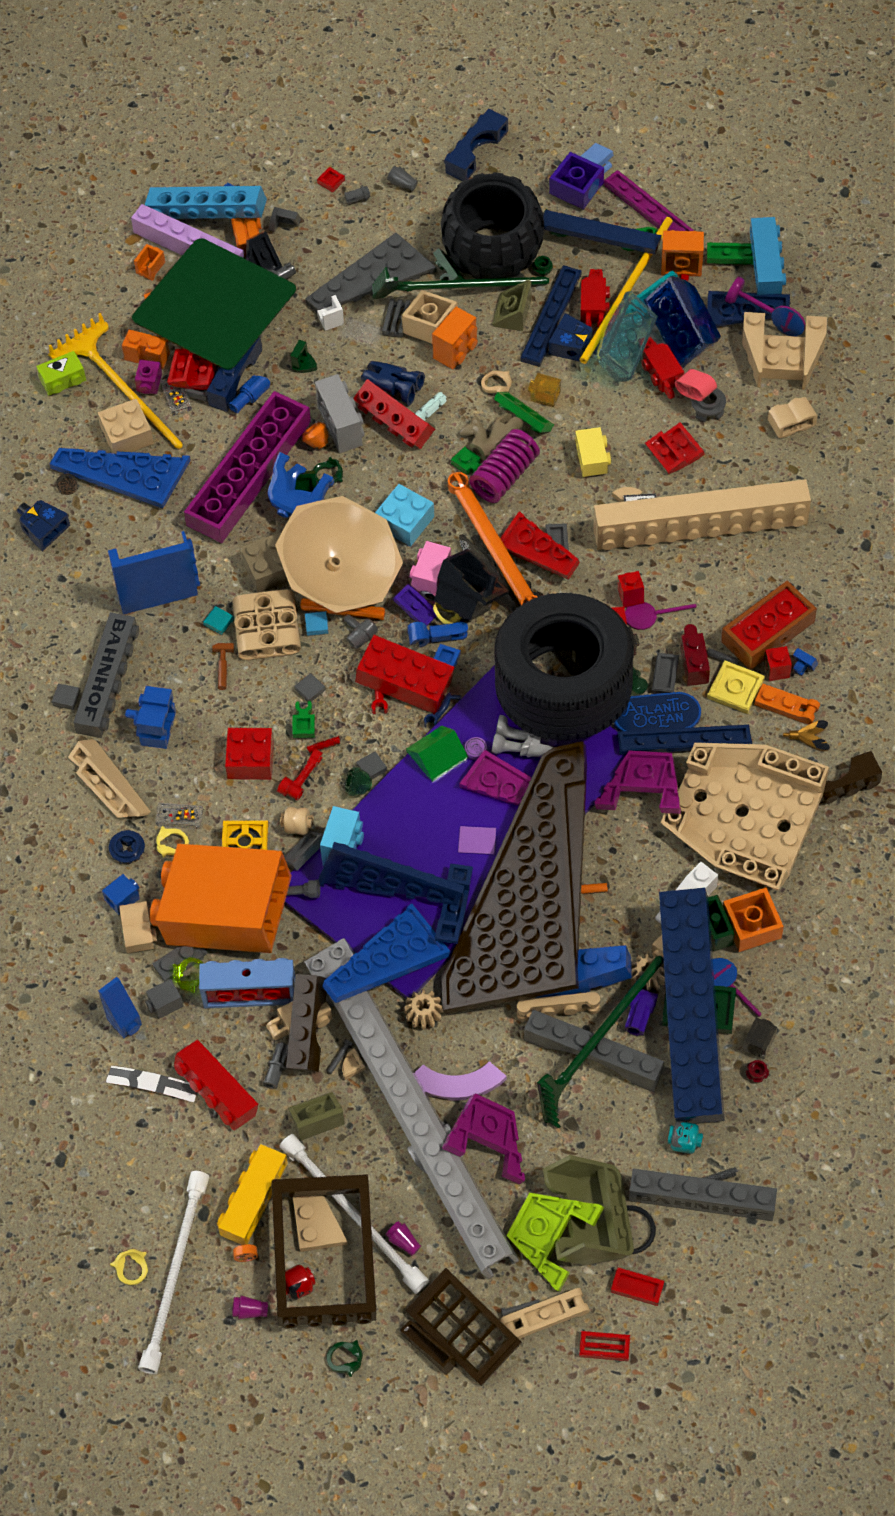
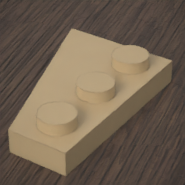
(316, 1224)

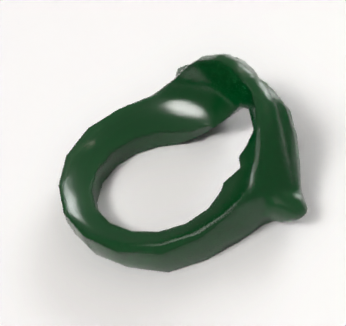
(331, 463)
(348, 1368)

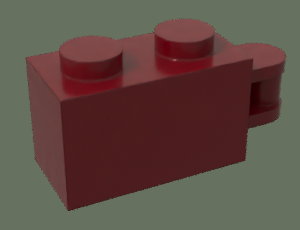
(694, 656)

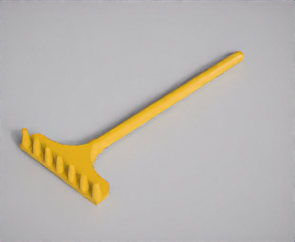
(85, 345)

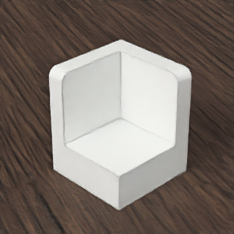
(331, 316)

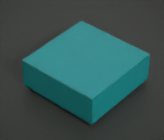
(218, 620)

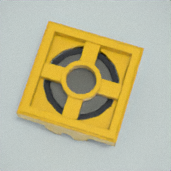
(245, 834)

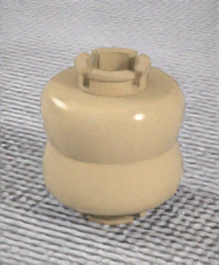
(296, 820)

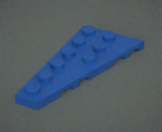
(128, 473)
(389, 955)

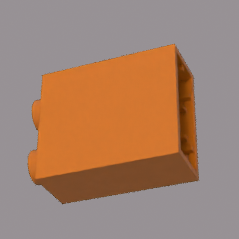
(222, 898)

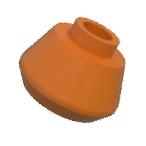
(316, 435)

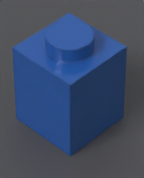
(121, 892)

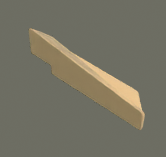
(106, 780)

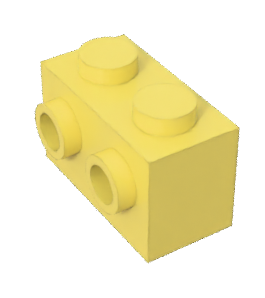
(592, 452)

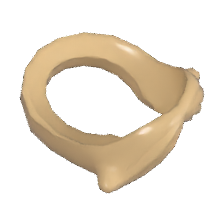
(503, 375)

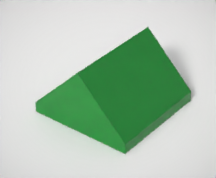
(438, 752)

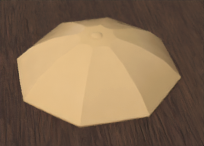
(339, 554)

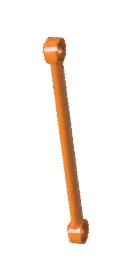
(490, 537)

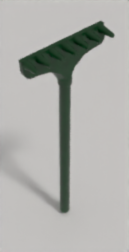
(385, 285)
(550, 1089)

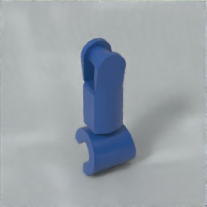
(419, 633)

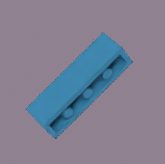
(766, 256)

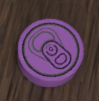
(475, 747)

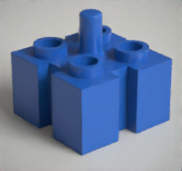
(154, 717)

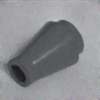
(401, 178)

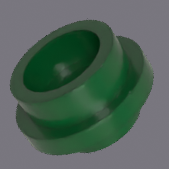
(542, 261)

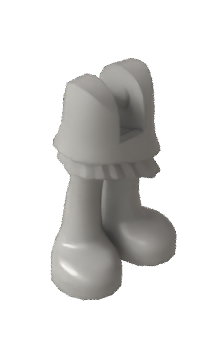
(532, 747)

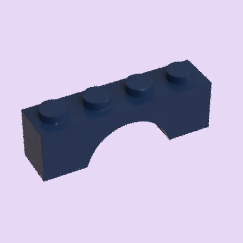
(489, 129)
(225, 383)

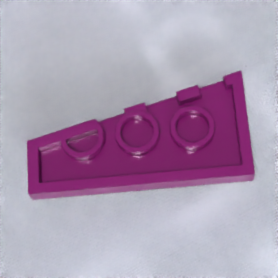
(496, 779)

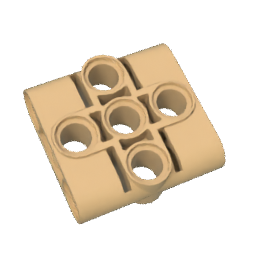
(250, 613)

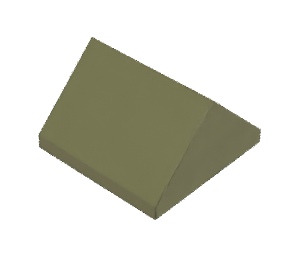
(513, 307)
(317, 1115)

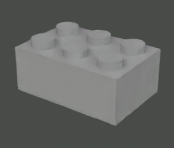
(339, 413)

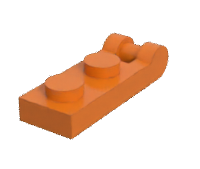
(786, 704)

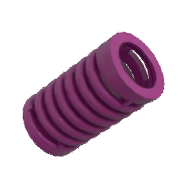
(504, 466)

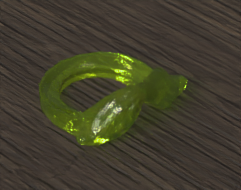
(178, 972)

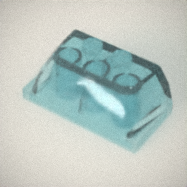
(625, 338)

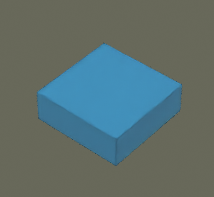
(316, 623)

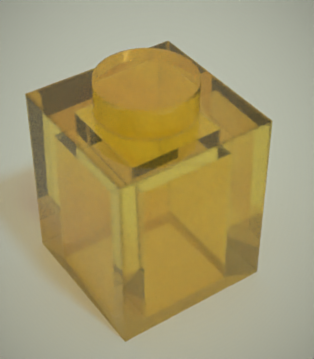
(545, 389)

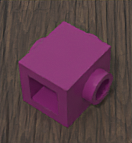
(148, 377)

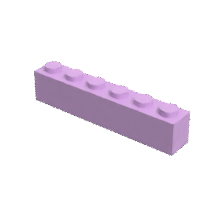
(171, 232)

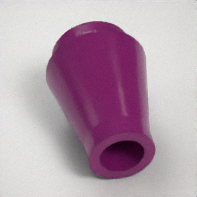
(403, 1238)
(248, 1308)

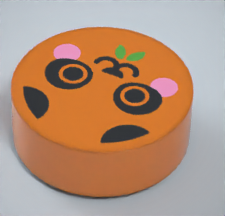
(245, 1253)

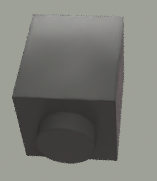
(163, 999)

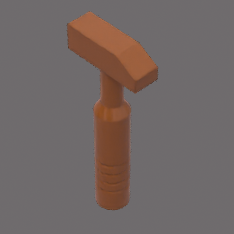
(222, 663)

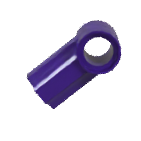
(640, 1011)

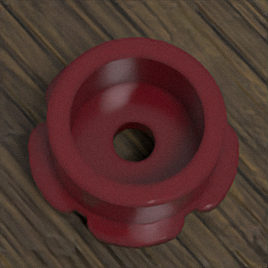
(761, 1067)

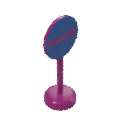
(783, 317)

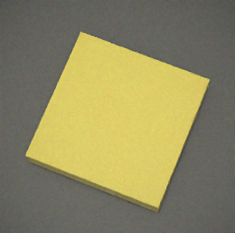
(735, 687)

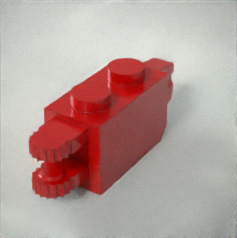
(593, 298)
(661, 366)

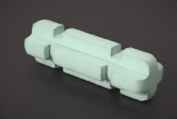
(431, 406)

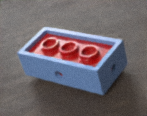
(247, 983)

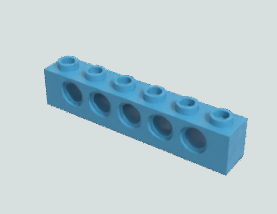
(208, 201)

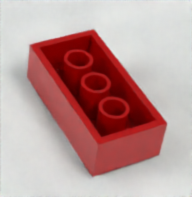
(404, 674)

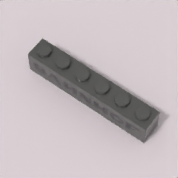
(105, 675)
(702, 1194)

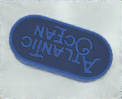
(659, 712)

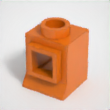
(147, 255)

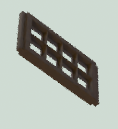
(496, 1358)

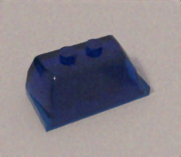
(682, 319)

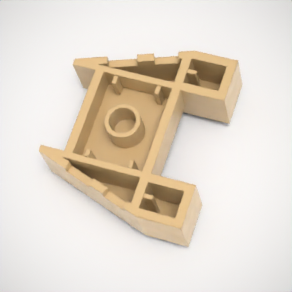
(783, 355)

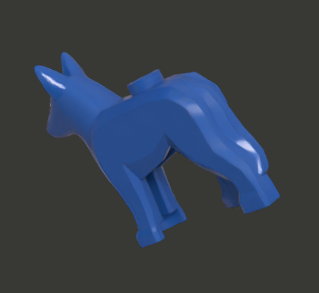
(283, 485)

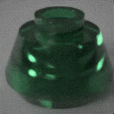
(357, 782)

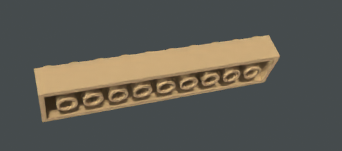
(701, 514)

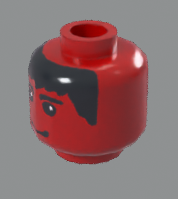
(299, 1282)

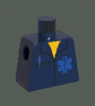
(570, 339)
(42, 523)

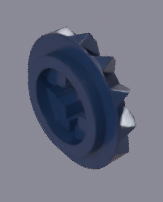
(127, 838)

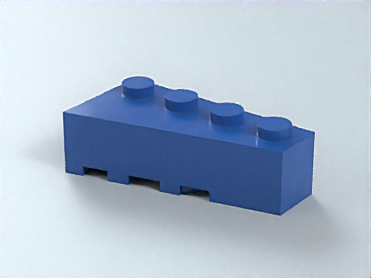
(600, 967)

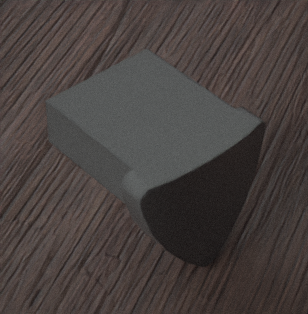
(284, 216)

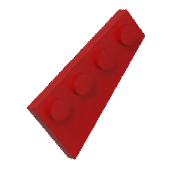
(533, 545)

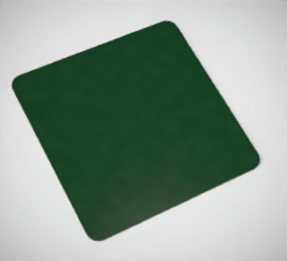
(214, 303)

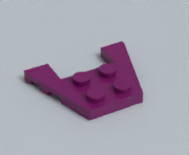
(644, 773)
(492, 1127)

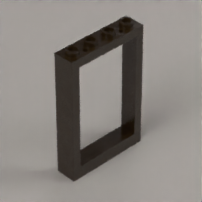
(317, 1315)

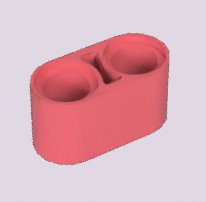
(695, 385)

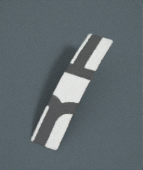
(151, 1082)

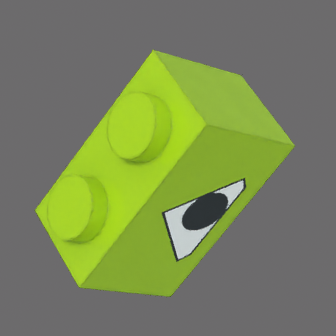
(61, 373)

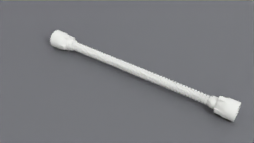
(412, 1276)
(151, 1356)

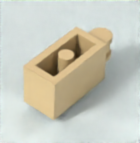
(284, 1018)

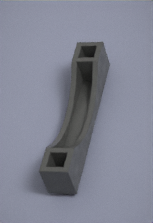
(558, 1035)

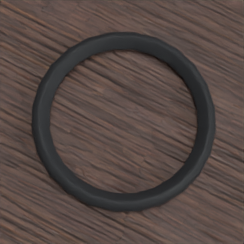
(652, 1225)

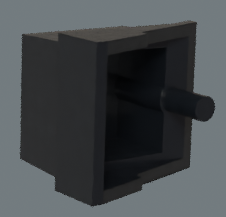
(467, 585)

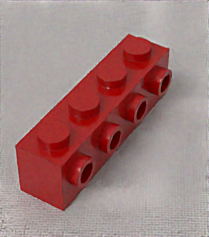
(394, 414)
(215, 1085)

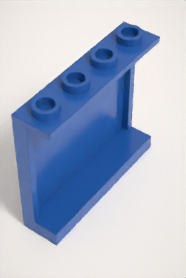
(155, 576)

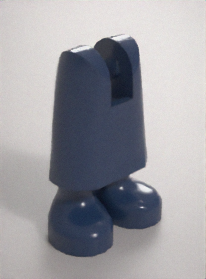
(394, 379)

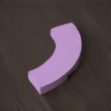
(461, 1086)

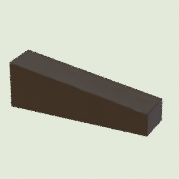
(428, 1347)

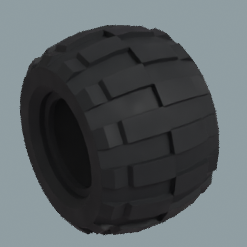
(490, 202)

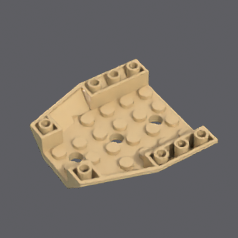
(773, 789)

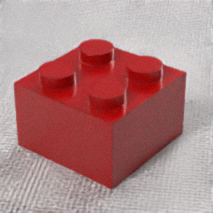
(249, 753)

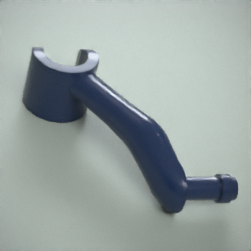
(435, 717)

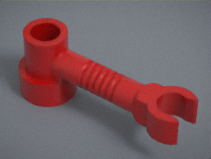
(293, 788)

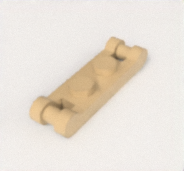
(560, 1004)
(546, 1313)

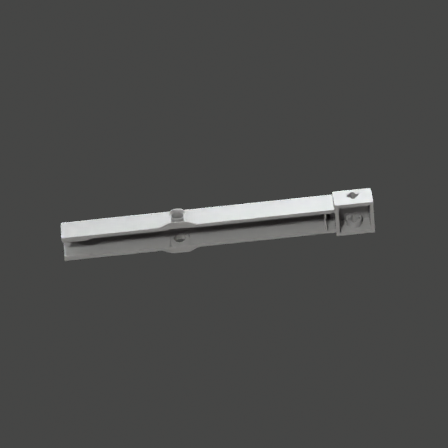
(417, 1117)

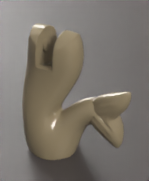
(481, 444)

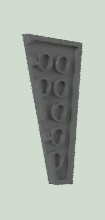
(357, 280)

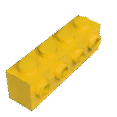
(252, 1195)

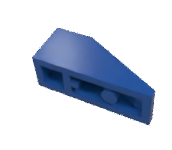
(119, 1008)

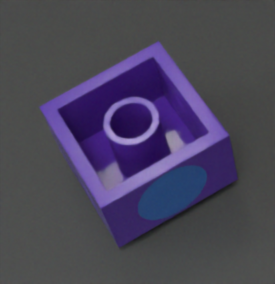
(576, 180)

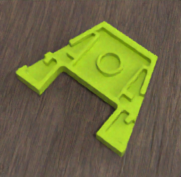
(542, 1224)

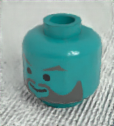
(684, 1137)

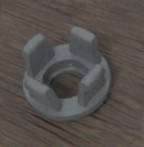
(716, 409)

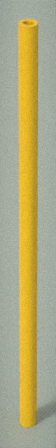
(627, 287)

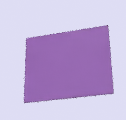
(477, 840)

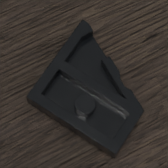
(261, 252)

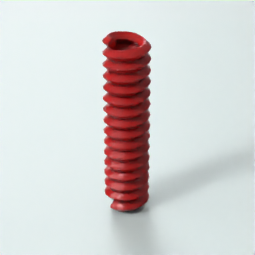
(324, 744)

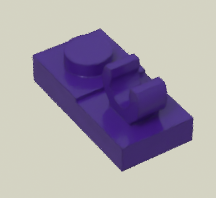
(415, 605)

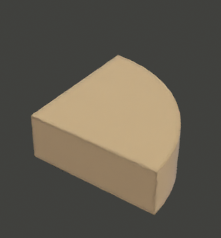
(618, 494)
(352, 1064)

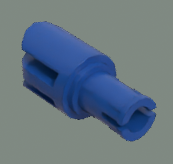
(250, 392)

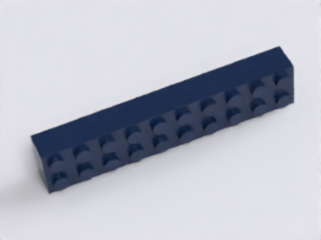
(691, 1006)

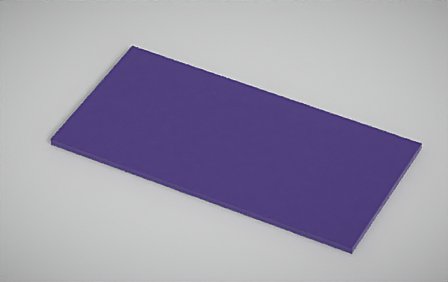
(420, 825)

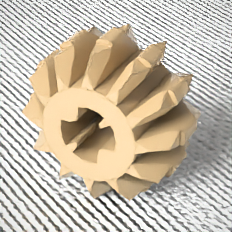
(640, 966)
(421, 1002)

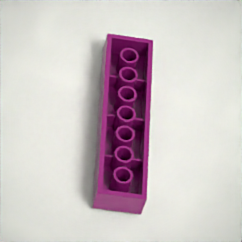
(247, 467)

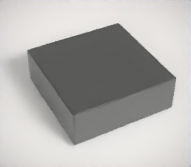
(310, 688)
(65, 696)
(372, 765)

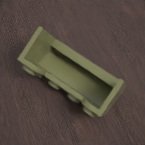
(595, 1184)

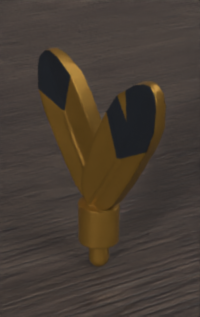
(808, 733)

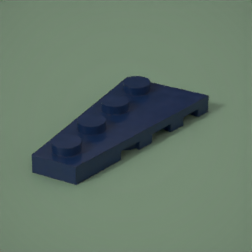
(728, 314)

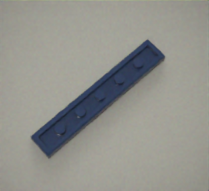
(601, 232)
(551, 315)
(681, 738)

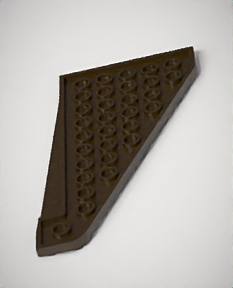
(528, 913)

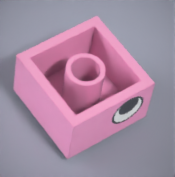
(426, 571)

